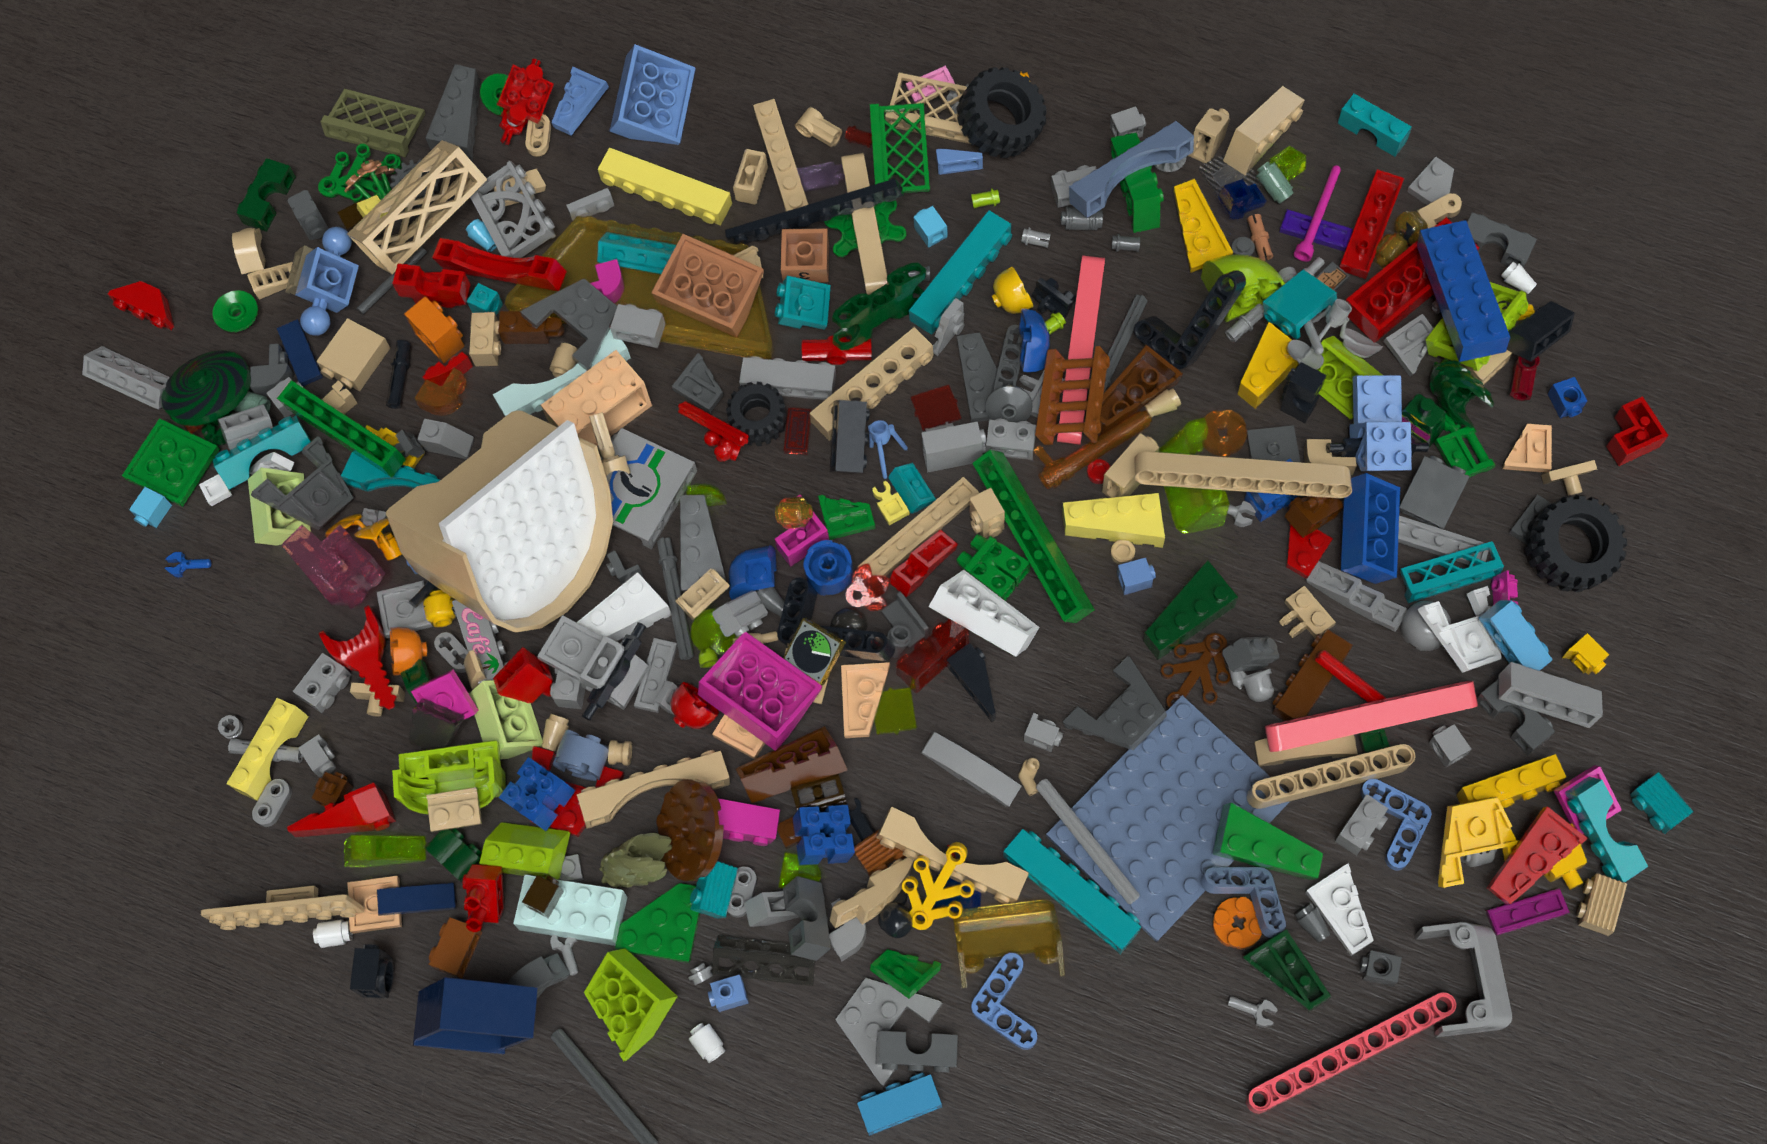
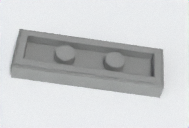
(659, 667)

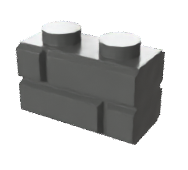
(308, 215)
(1251, 653)

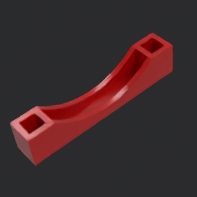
(530, 271)

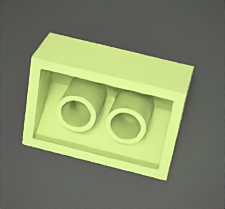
(270, 524)
(505, 720)

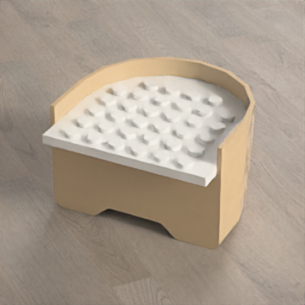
(512, 524)

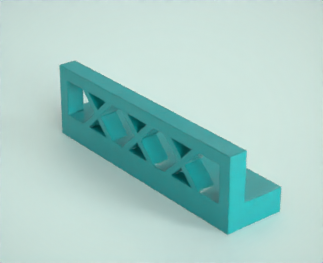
(634, 252)
(1453, 580)

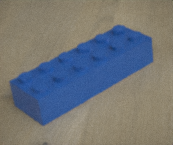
(1463, 291)

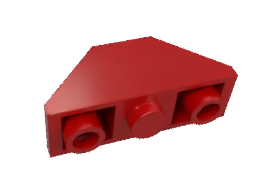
(143, 302)

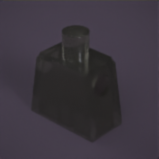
(433, 725)

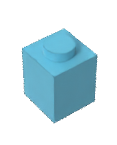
(930, 226)
(150, 508)

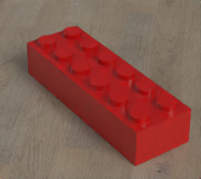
(1391, 293)

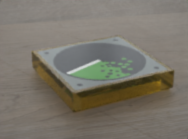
(814, 650)

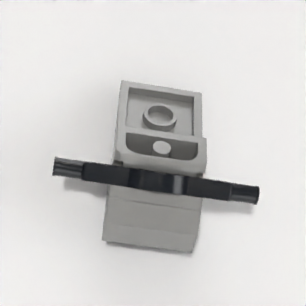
(598, 662)

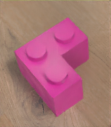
(796, 542)

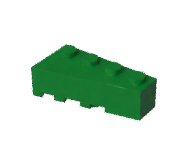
(1139, 187)

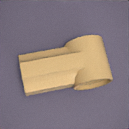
(815, 125)

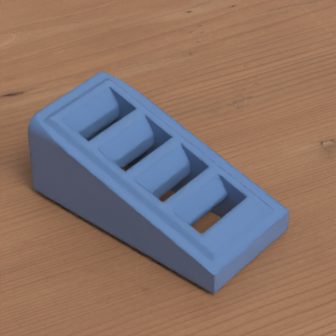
(957, 161)

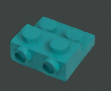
(802, 303)

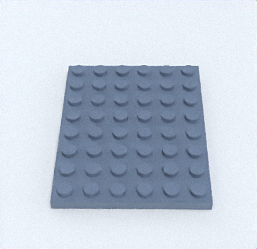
(1162, 814)

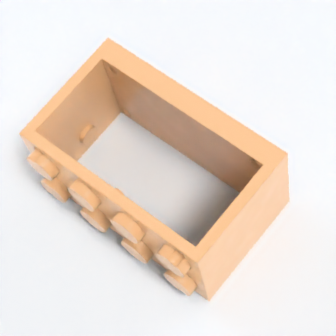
(605, 388)

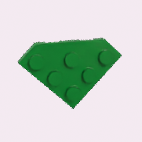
(663, 927)

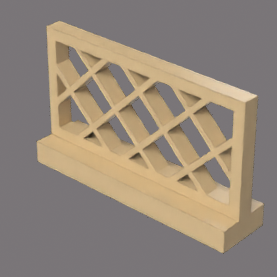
(934, 126)

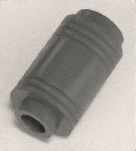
(1077, 221)

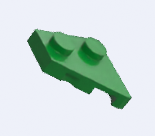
(904, 971)

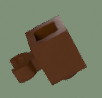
(331, 789)

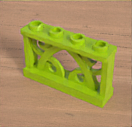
(1439, 338)

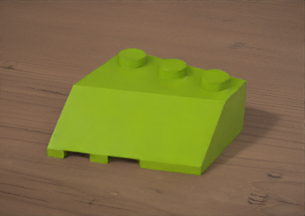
(628, 1000)

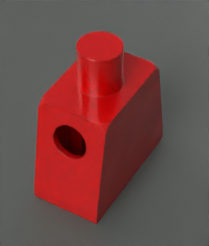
(524, 678)

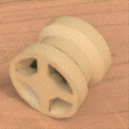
(620, 752)

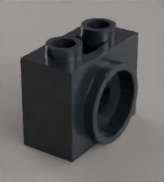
(372, 972)

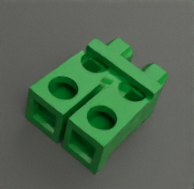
(994, 566)

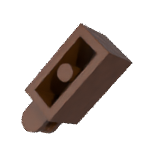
(517, 330)

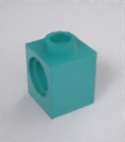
(484, 300)

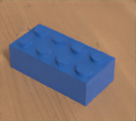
(1371, 529)

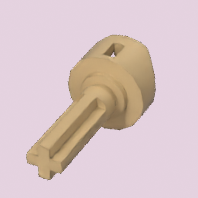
(610, 461)

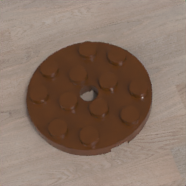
(693, 825)

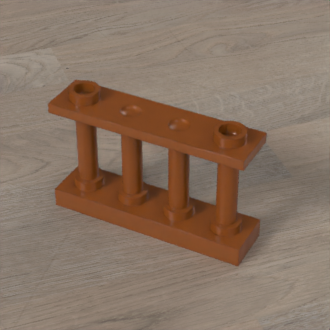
(1053, 386)

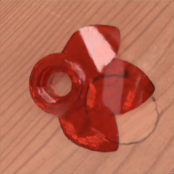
(871, 588)

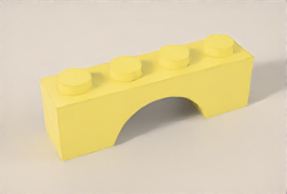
(253, 769)

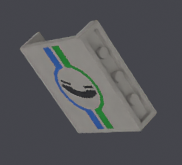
(652, 490)

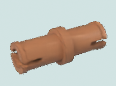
(1260, 237)

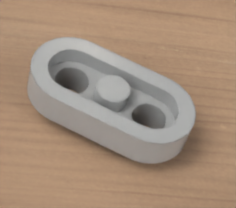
(273, 802)
(742, 891)

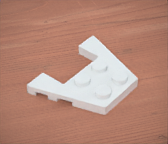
(1466, 640)

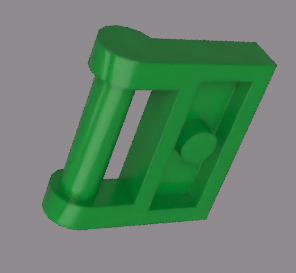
(1457, 454)

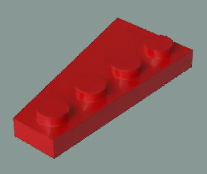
(1536, 853)

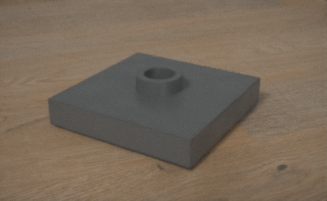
(1273, 444)

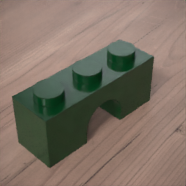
(270, 179)

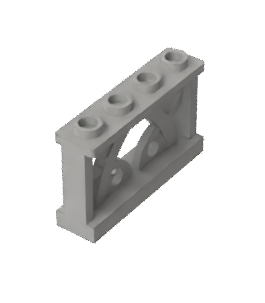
(485, 203)

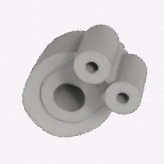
(1257, 685)

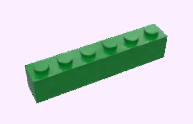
(341, 429)

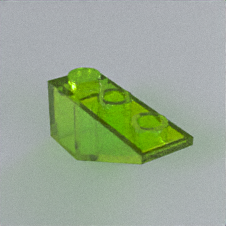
(383, 850)

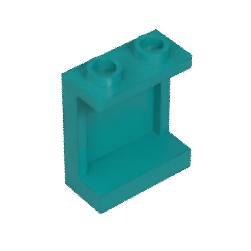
(1298, 303)

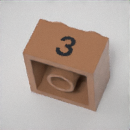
(805, 254)

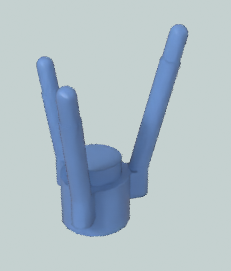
(880, 434)

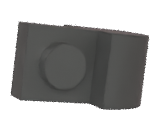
(268, 376)
(541, 973)

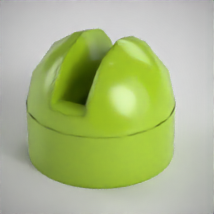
(707, 658)

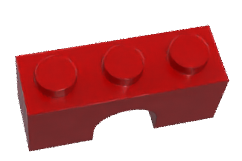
(448, 287)

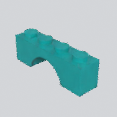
(235, 464)
(1591, 804)

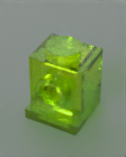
(1290, 162)

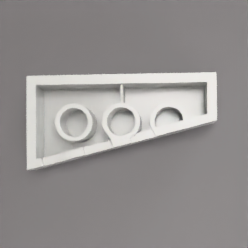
(625, 607)
(984, 613)

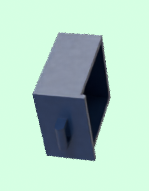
(474, 1015)

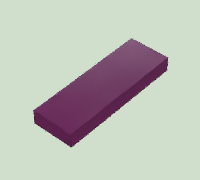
(1527, 912)

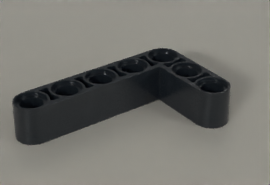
(1198, 326)
(805, 604)

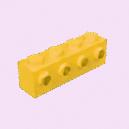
(1517, 783)

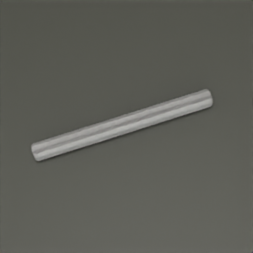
(1087, 841)

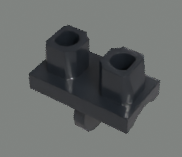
(1051, 299)

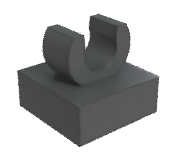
(408, 444)

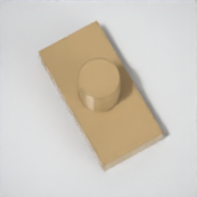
(1570, 476)
(361, 691)

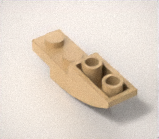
(880, 892)

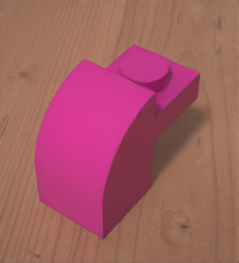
(610, 280)

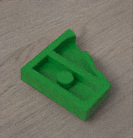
(845, 517)

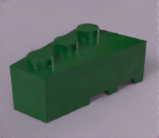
(1289, 970)

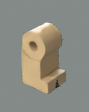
(1446, 206)
(340, 398)

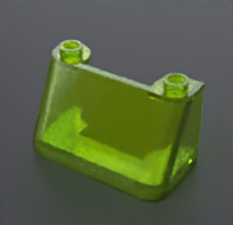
(1194, 507)

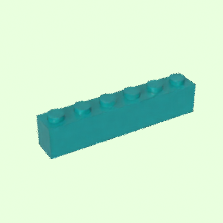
(961, 271)
(1072, 891)

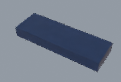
(299, 353)
(415, 899)

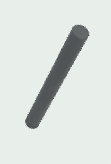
(387, 284)

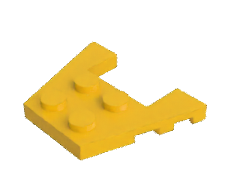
(1471, 830)

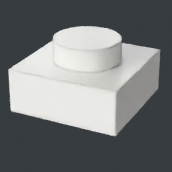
(215, 490)

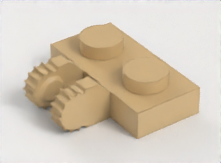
(1309, 612)

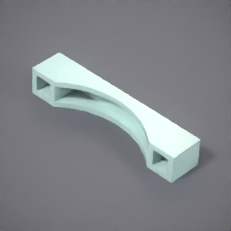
(531, 396)

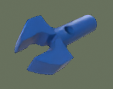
(185, 564)

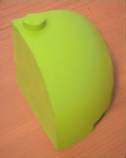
(1260, 277)

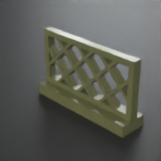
(377, 139)

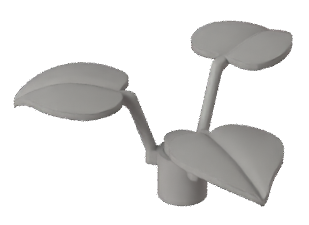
(1353, 341)

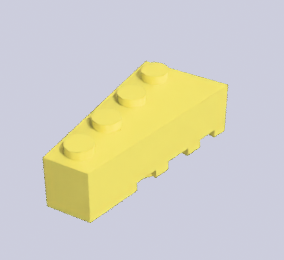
(1116, 518)

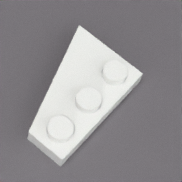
(1341, 909)

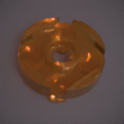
(1236, 432)

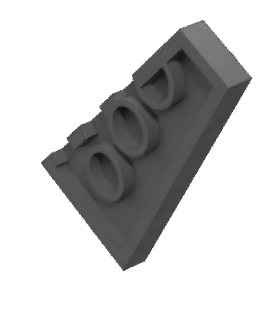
(978, 374)
(698, 541)

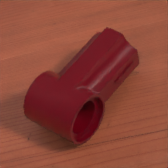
(1523, 379)

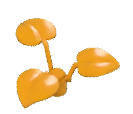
(385, 541)

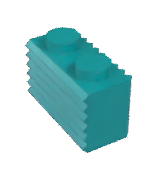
(1661, 803)
(714, 891)

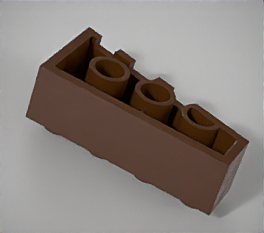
(1136, 387)
(792, 765)

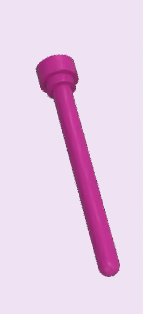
(1304, 250)

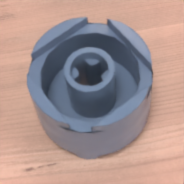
(581, 756)

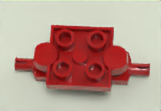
(523, 98)

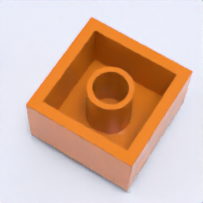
(435, 329)

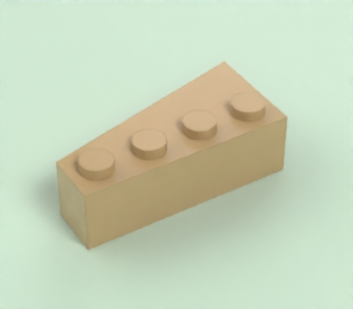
(1262, 129)

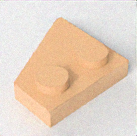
(1532, 450)

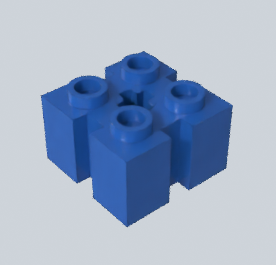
(1267, 503)
(537, 794)
(823, 835)

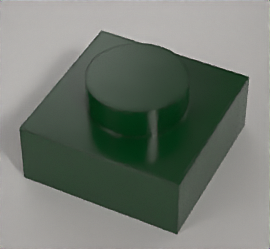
(1373, 740)

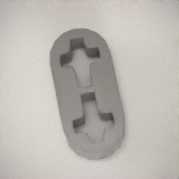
(449, 655)

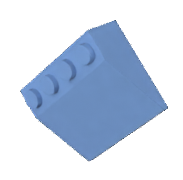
(652, 97)

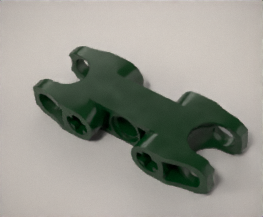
(870, 310)

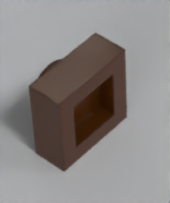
(787, 833)

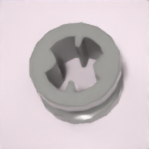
(228, 720)

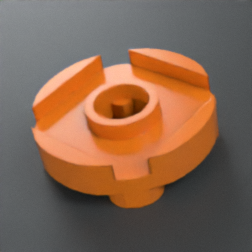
(1223, 921)

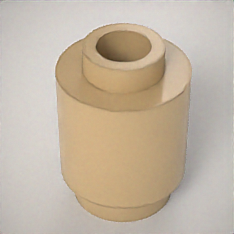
(563, 359)

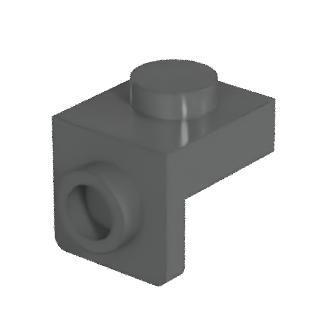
(616, 568)

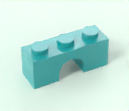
(1388, 130)

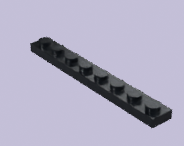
(815, 212)

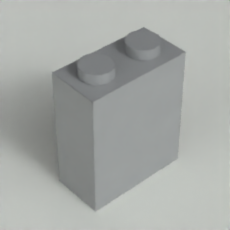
(953, 446)

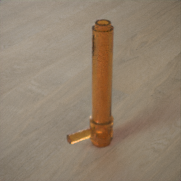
(1066, 467)

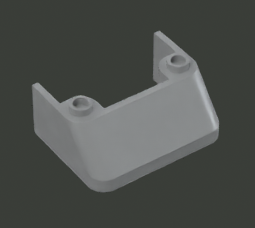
(1493, 1008)

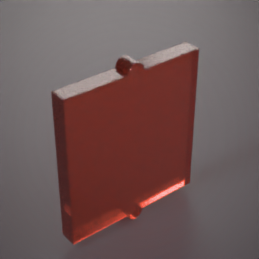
(936, 407)

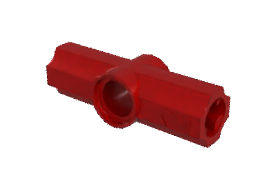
(826, 351)

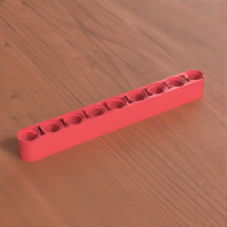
(1082, 338)
(1371, 716)
(1362, 1047)

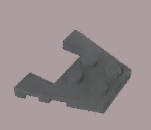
(583, 310)
(316, 497)
(1129, 716)

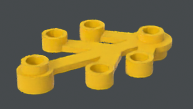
(936, 890)

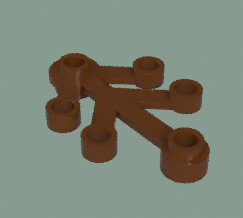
(1198, 668)

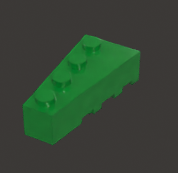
(1260, 844)

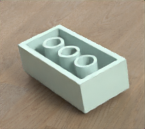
(581, 913)

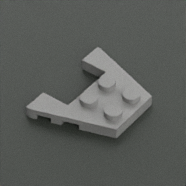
(877, 1009)

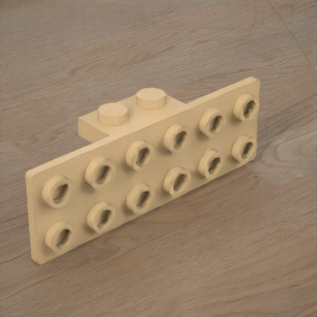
(284, 905)

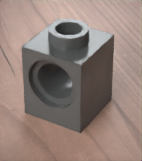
(1392, 968)

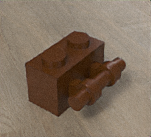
(1312, 513)

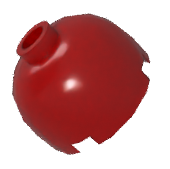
(690, 708)

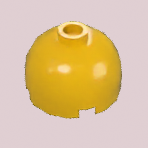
(1010, 292)

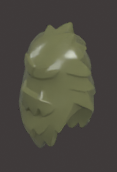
(636, 861)

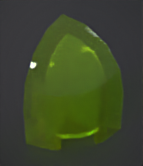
(712, 494)
(791, 869)

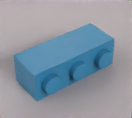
(1515, 635)
(899, 1103)

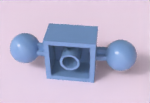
(326, 280)

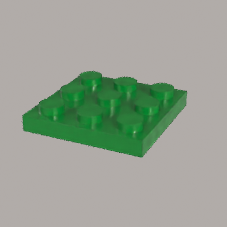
(171, 462)

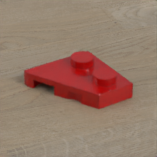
(1306, 551)

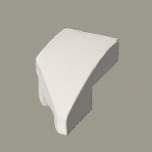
(272, 461)

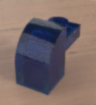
(1239, 198)

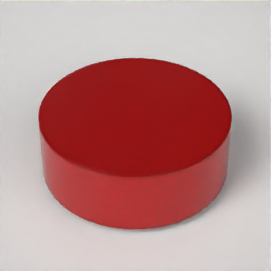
(1097, 470)

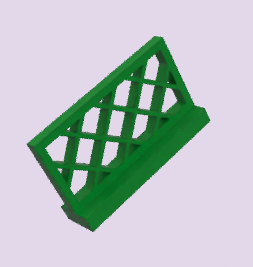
(879, 145)

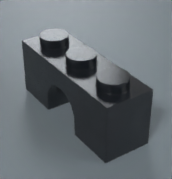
(1302, 391)

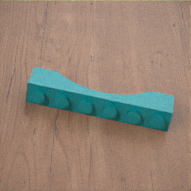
(366, 477)

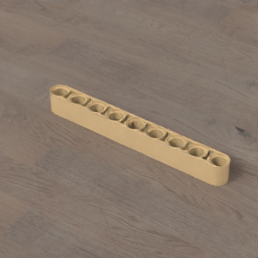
(1243, 475)

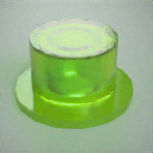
(707, 633)

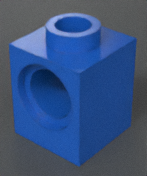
(1572, 390)

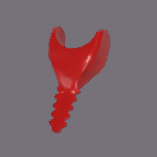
(365, 656)

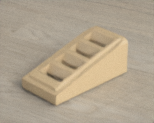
(266, 274)

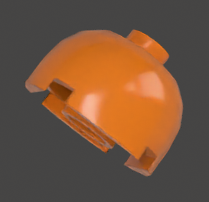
(405, 648)

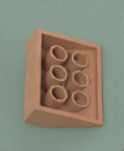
(708, 285)

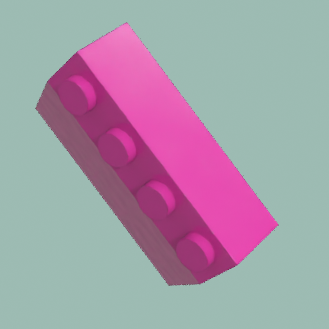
(759, 690)

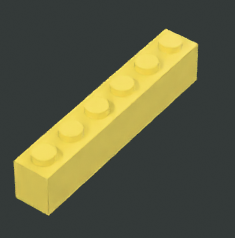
(664, 186)

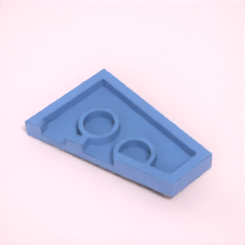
(579, 99)

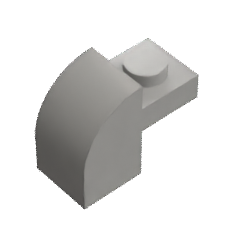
(848, 938)

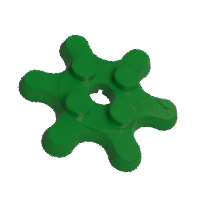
(886, 230)

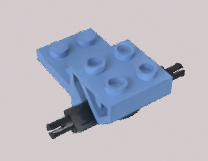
(1378, 434)

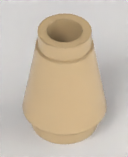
(1163, 403)
(553, 732)

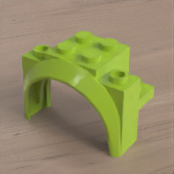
(449, 771)

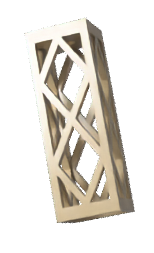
(403, 196)

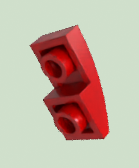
(439, 373)

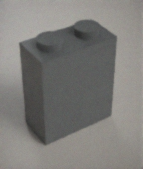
(1434, 492)

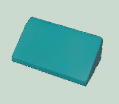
(911, 487)

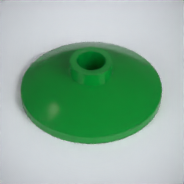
(490, 89)
(229, 305)

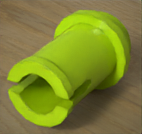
(985, 198)
(1055, 322)

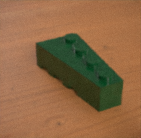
(1193, 609)

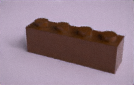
(1311, 680)

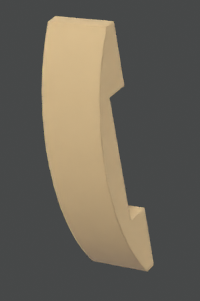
(1336, 748)

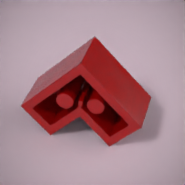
(1640, 432)

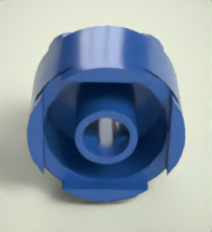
(837, 558)

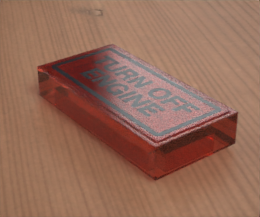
(797, 431)

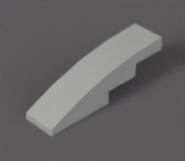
(1355, 596)
(970, 769)

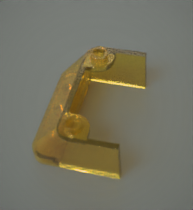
(1005, 930)

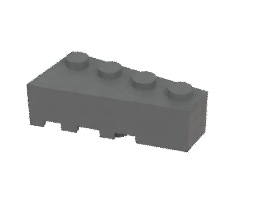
(457, 111)

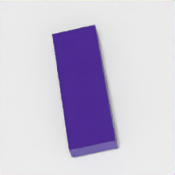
(1328, 233)

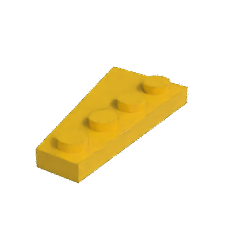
(1199, 227)

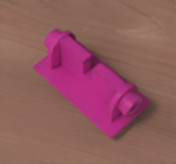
(1504, 587)

